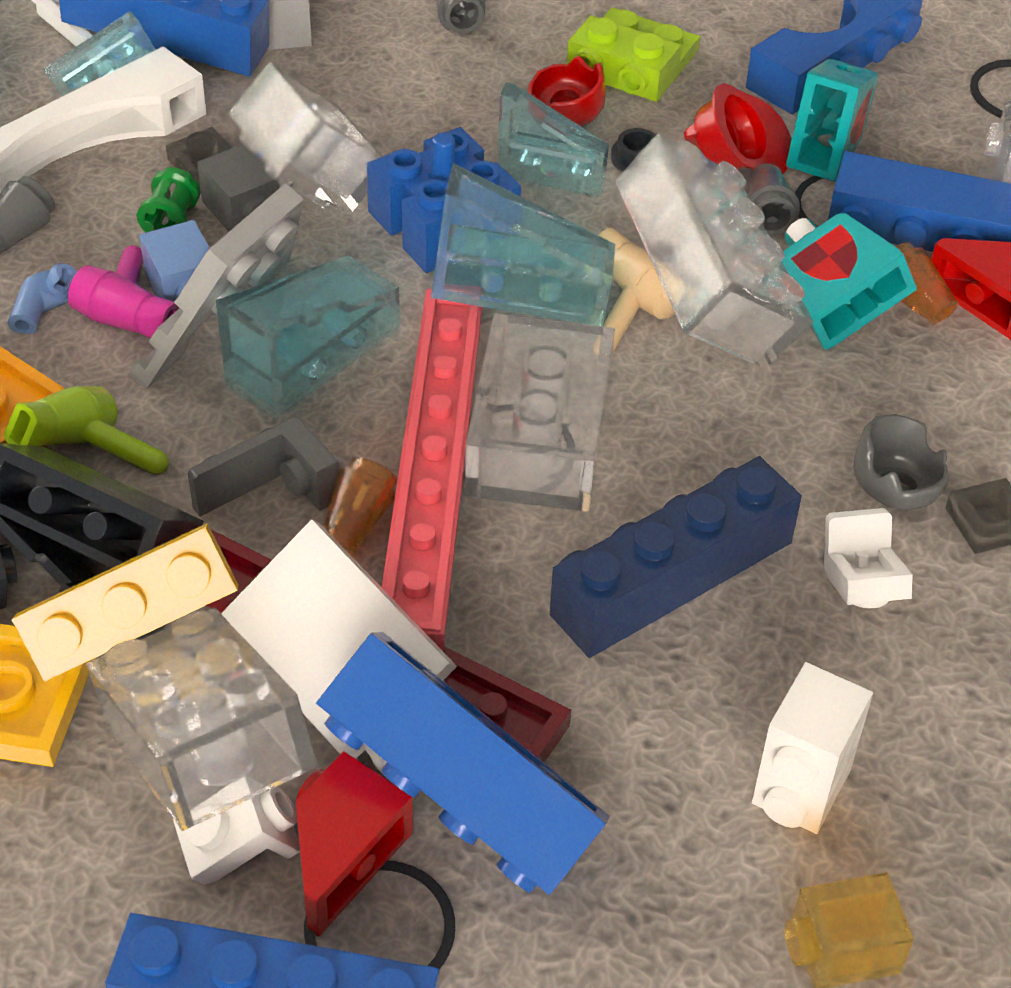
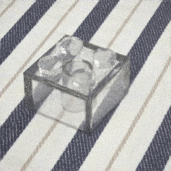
(305, 139)

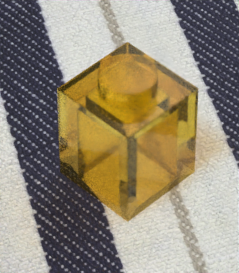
(849, 931)

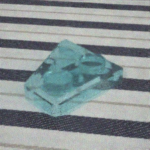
(548, 147)

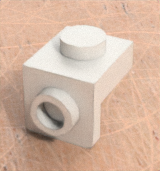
(861, 558)
(240, 834)

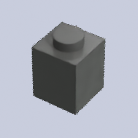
(234, 184)

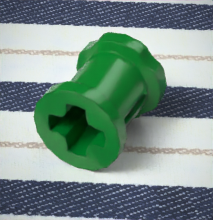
(184, 196)

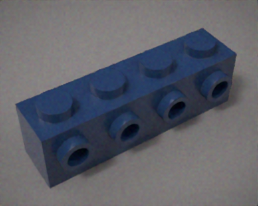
(673, 555)

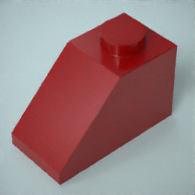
(978, 278)
(346, 833)

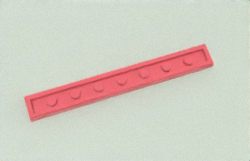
(433, 465)

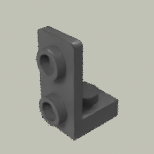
(276, 451)

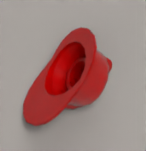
(740, 130)

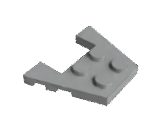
(244, 255)

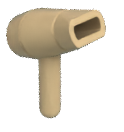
(639, 285)

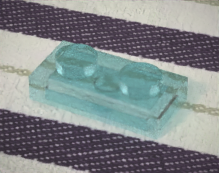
(100, 55)

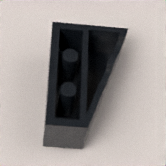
(78, 517)

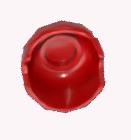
(571, 89)

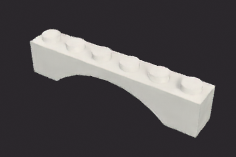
(134, 101)

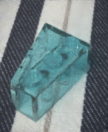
(518, 255)
(303, 330)

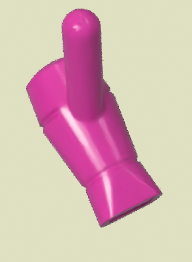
(116, 297)

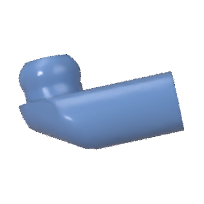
(38, 295)

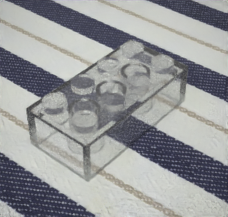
(713, 251)

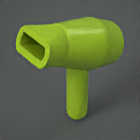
(79, 417)

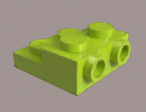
(634, 51)

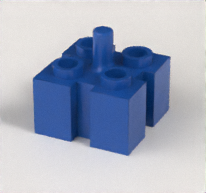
(411, 189)

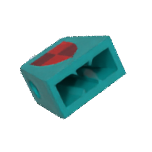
(832, 103)
(845, 274)

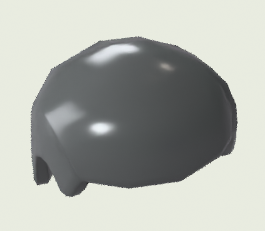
(895, 452)

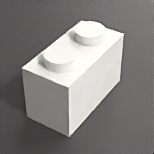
(810, 748)

